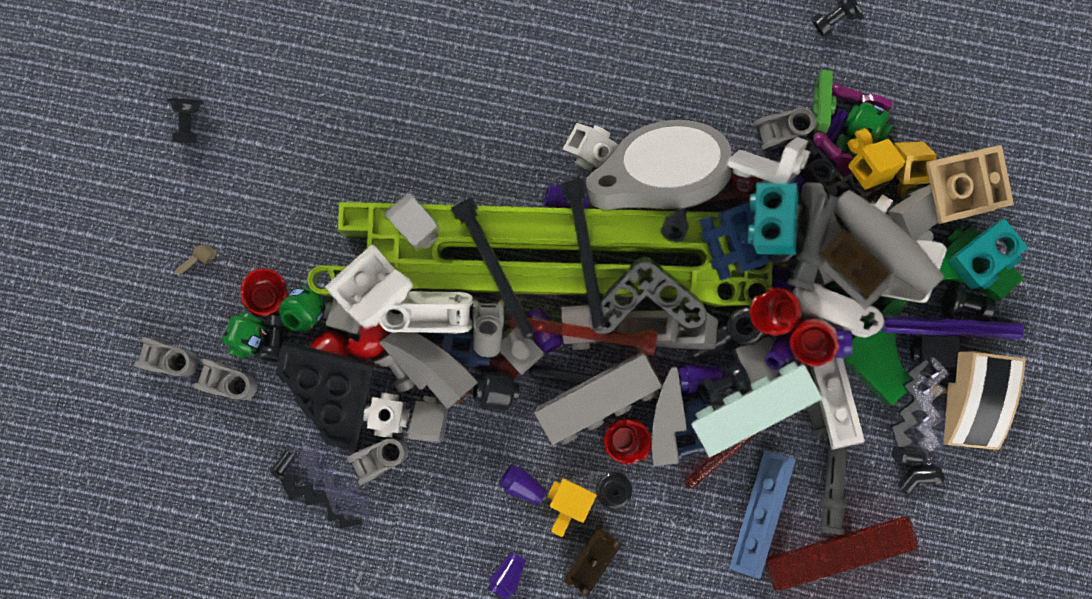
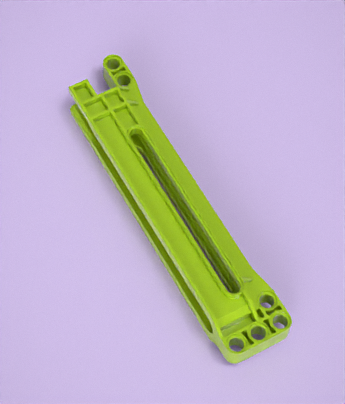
(542, 230)

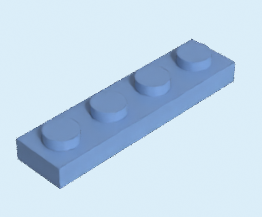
(762, 514)

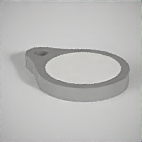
(663, 167)

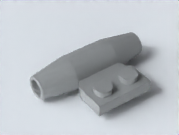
(885, 242)

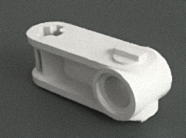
(838, 311)
(430, 313)

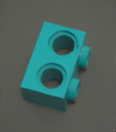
(782, 218)
(985, 250)

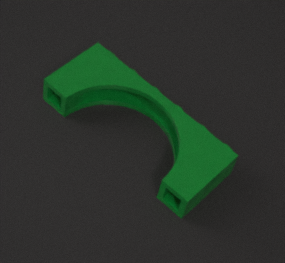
(876, 357)

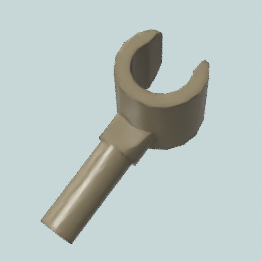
(201, 252)

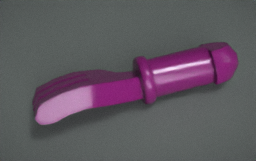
(857, 98)
(834, 153)

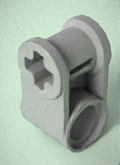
(778, 129)
(488, 325)
(162, 357)
(220, 380)
(373, 462)

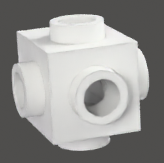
(589, 146)
(398, 419)

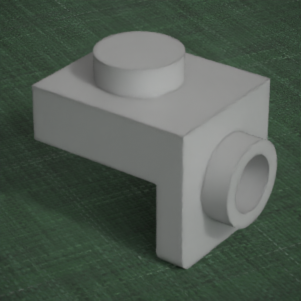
(519, 351)

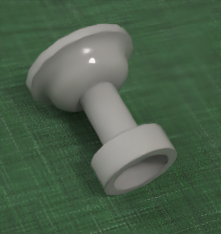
(402, 382)

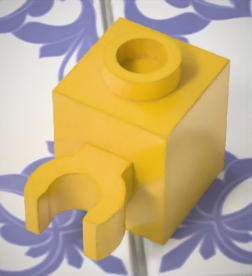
(874, 162)
(915, 168)
(571, 502)

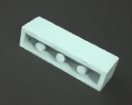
(756, 409)

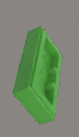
(824, 102)

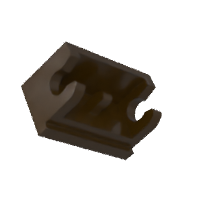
(856, 263)
(592, 561)

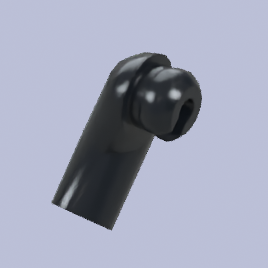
(921, 474)

